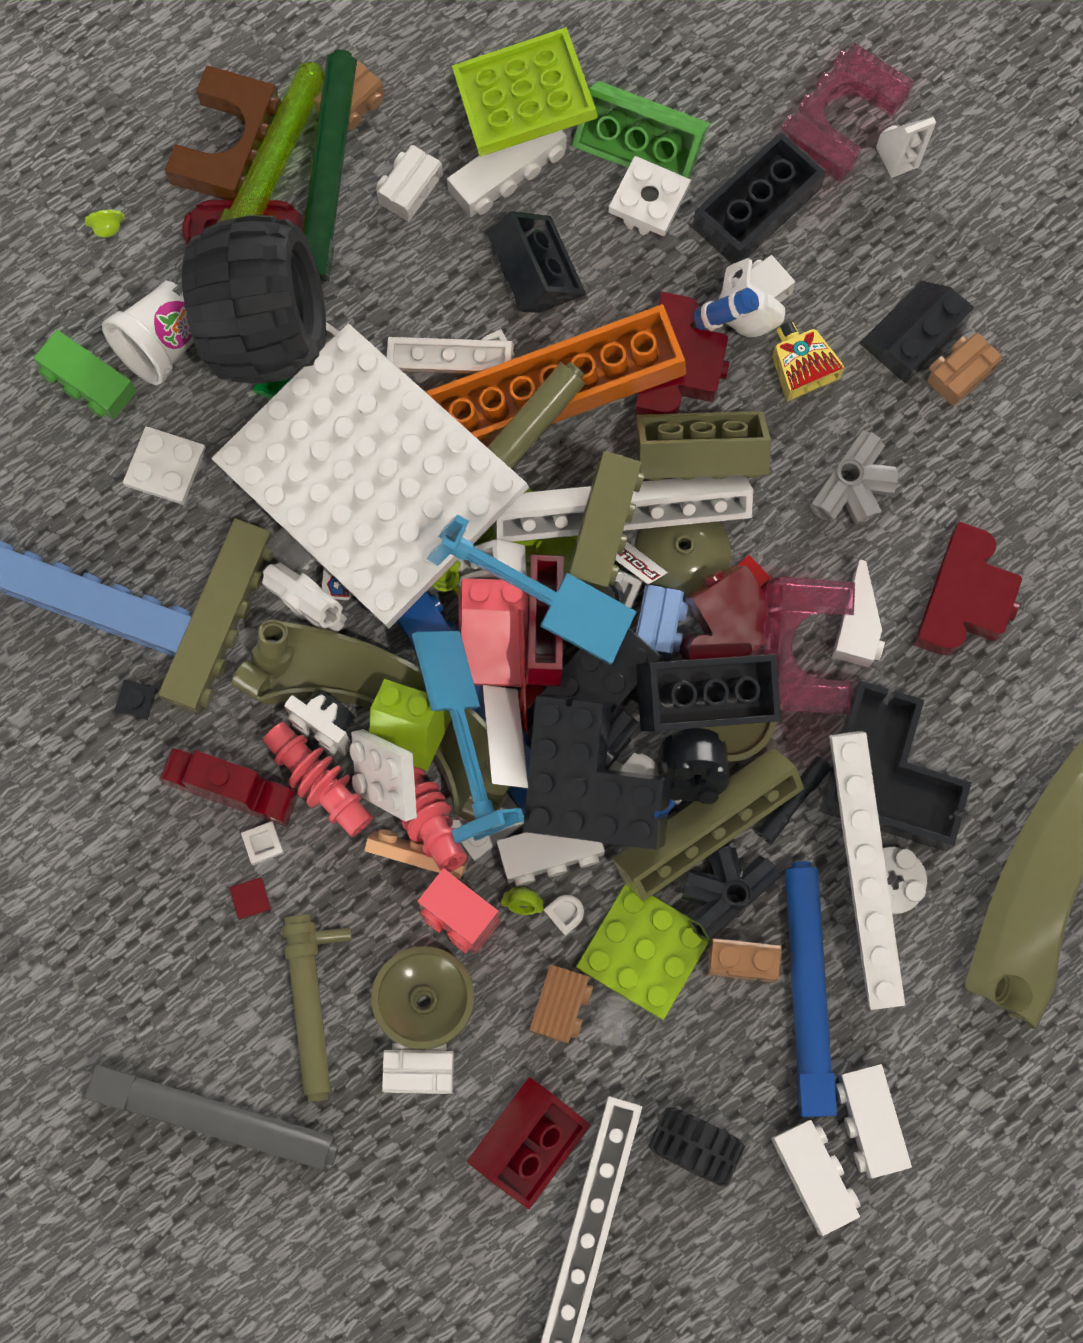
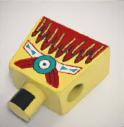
(804, 361)

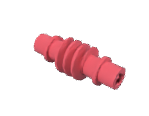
(316, 780)
(434, 825)

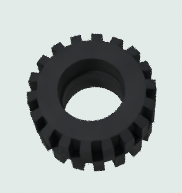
(696, 1146)

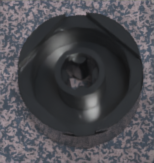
(696, 764)

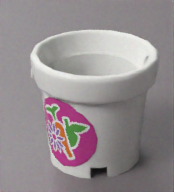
(151, 333)

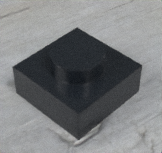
(135, 700)

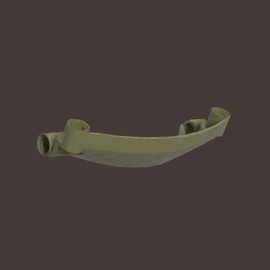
(353, 674)
(1032, 902)

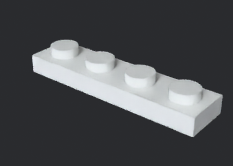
(447, 354)

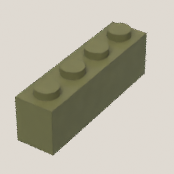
(604, 520)

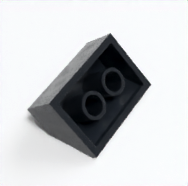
(535, 261)
(917, 328)

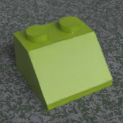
(406, 720)

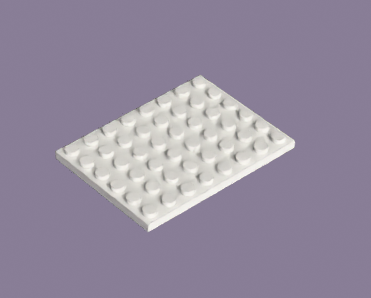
(368, 473)

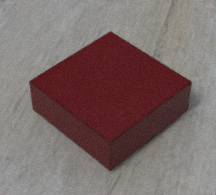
(250, 898)

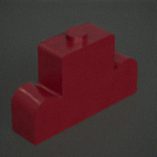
(703, 358)
(968, 594)
(730, 613)
(543, 646)
(229, 785)

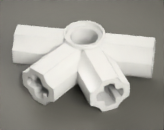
(304, 597)

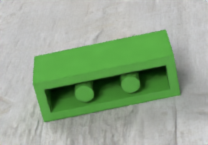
(84, 376)

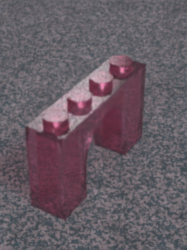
(853, 74)
(789, 603)

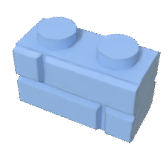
(660, 617)

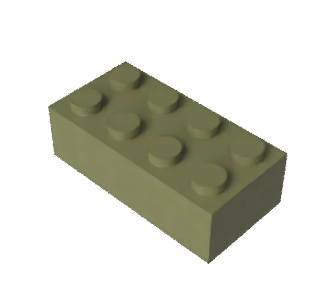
(703, 445)

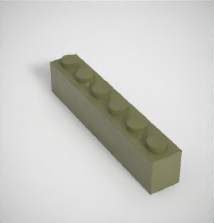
(217, 617)
(707, 827)

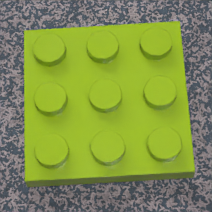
(643, 952)

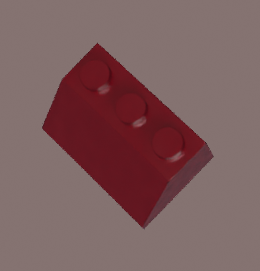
(528, 1143)

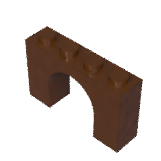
(224, 172)

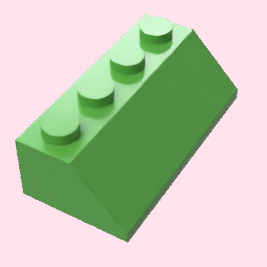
(640, 128)

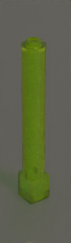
(278, 143)

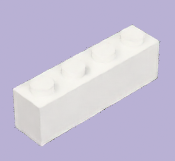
(499, 173)

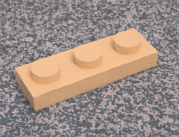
(388, 845)

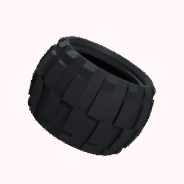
(254, 299)

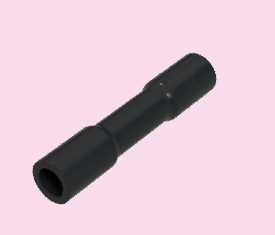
(781, 816)

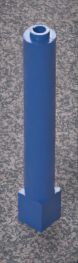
(814, 1073)

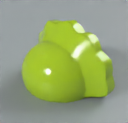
(105, 222)
(449, 579)
(522, 897)

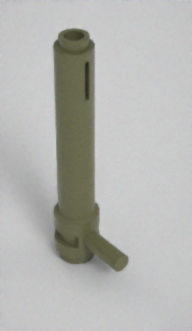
(301, 954)

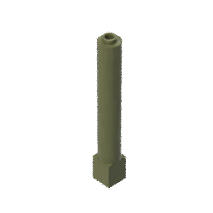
(537, 414)

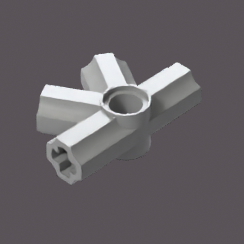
(867, 480)

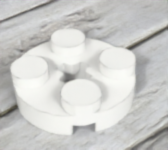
(913, 887)

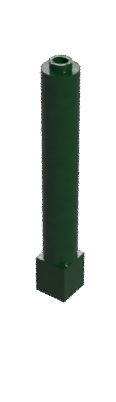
(329, 158)

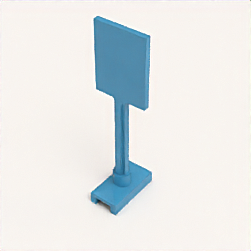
(574, 612)
(453, 689)

